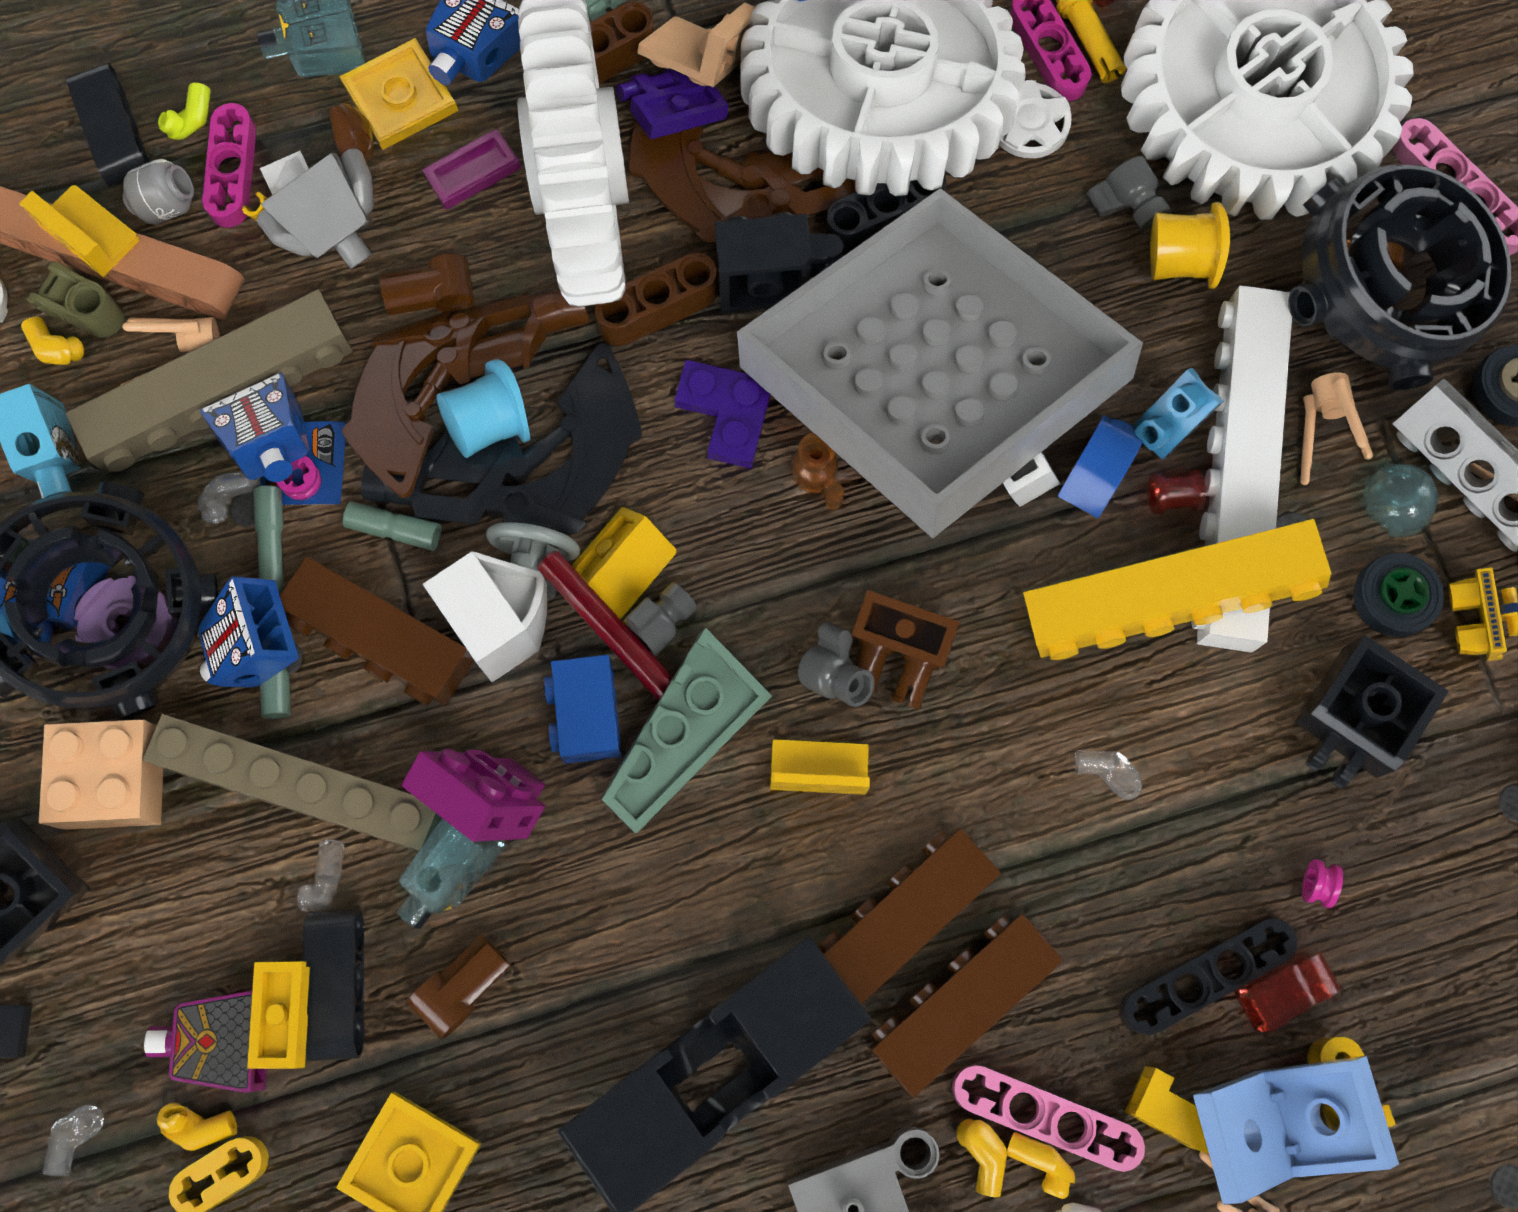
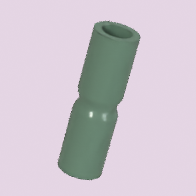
(397, 527)

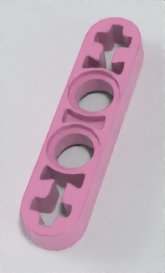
(1465, 170)
(1046, 1119)

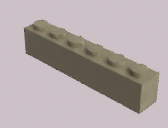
(167, 401)
(291, 783)

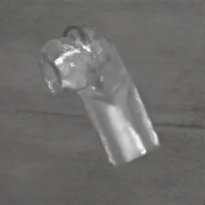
(1114, 770)
(327, 877)
(69, 1134)

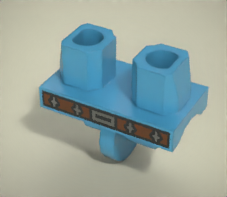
(1176, 414)

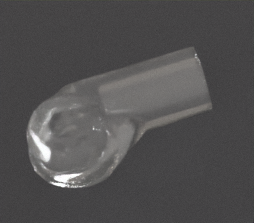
(220, 491)

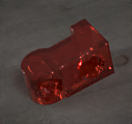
(1287, 992)

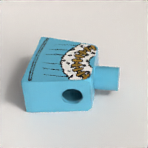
(38, 439)

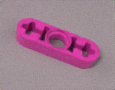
(1050, 63)
(221, 147)

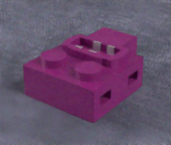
(477, 793)

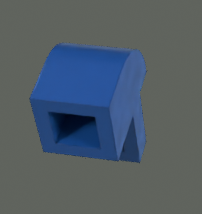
(1101, 466)

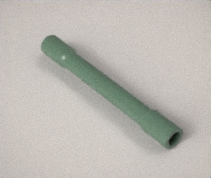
(269, 526)

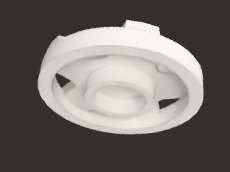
(1036, 121)

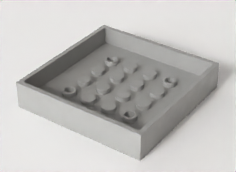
(937, 348)

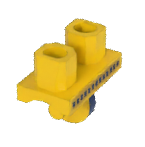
(1482, 595)

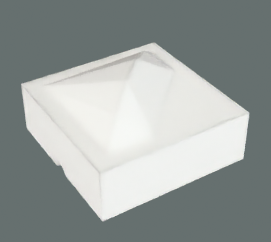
(284, 171)

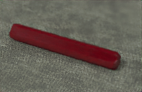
(605, 623)

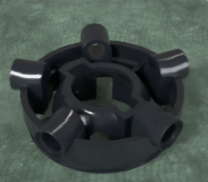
(1358, 288)
(38, 563)

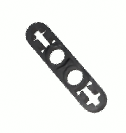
(1211, 982)

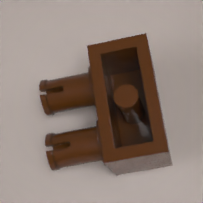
(893, 626)

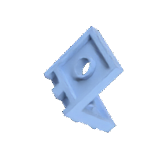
(1272, 1130)

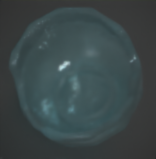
(1401, 499)

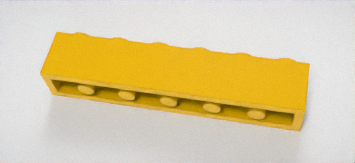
(1179, 589)

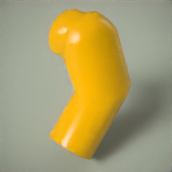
(48, 347)
(191, 1129)
(988, 1152)
(1045, 1158)

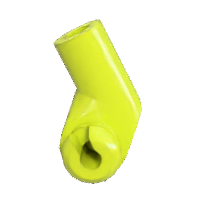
(189, 119)

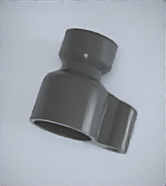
(1133, 187)
(656, 622)
(830, 671)

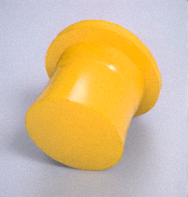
(1190, 245)

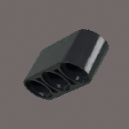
(107, 122)
(862, 212)
(336, 984)

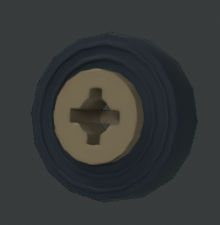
(1494, 386)

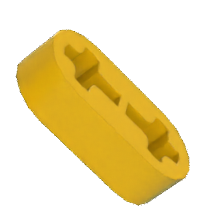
(213, 1165)

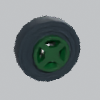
(1415, 589)

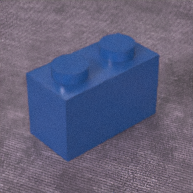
(584, 709)

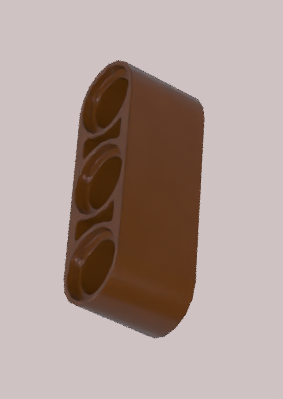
(616, 39)
(666, 281)

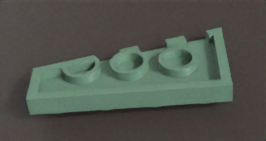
(690, 723)

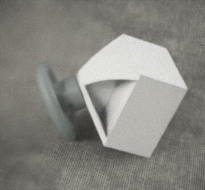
(497, 603)

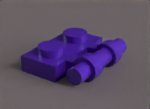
(671, 102)

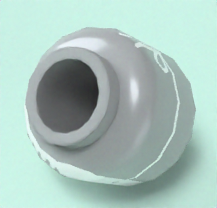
(157, 191)

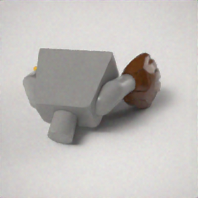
(329, 199)

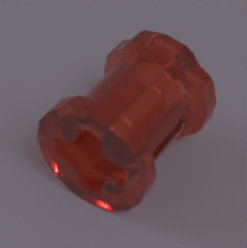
(1191, 485)

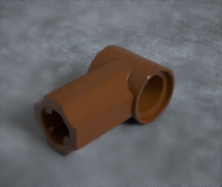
(439, 285)
(449, 995)

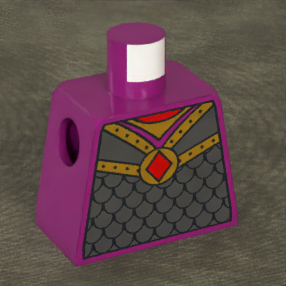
(209, 1044)

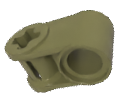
(73, 300)

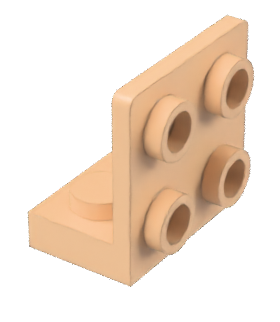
(699, 52)

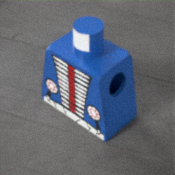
(471, 38)
(261, 428)
(246, 635)

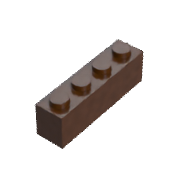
(375, 632)
(910, 915)
(964, 1004)

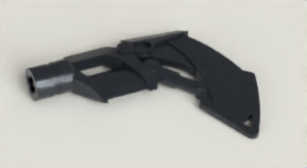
(602, 429)

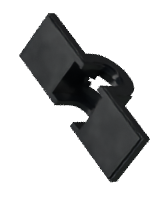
(784, 1025)

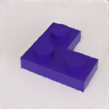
(736, 403)

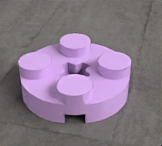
(108, 600)

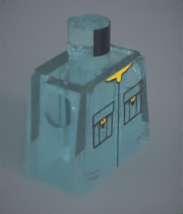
(316, 36)
(452, 858)

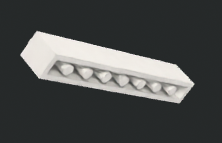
(1246, 441)

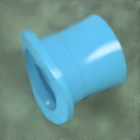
(484, 410)

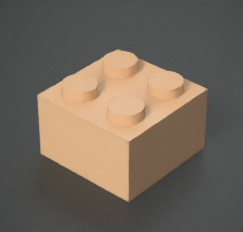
(98, 776)

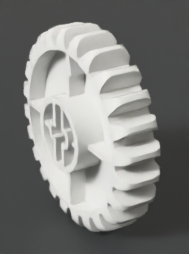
(882, 86)
(1236, 125)
(572, 150)

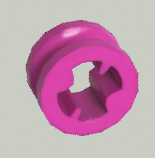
(312, 480)
(1322, 883)

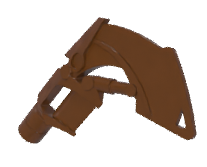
(766, 180)
(391, 432)

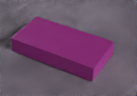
(471, 168)

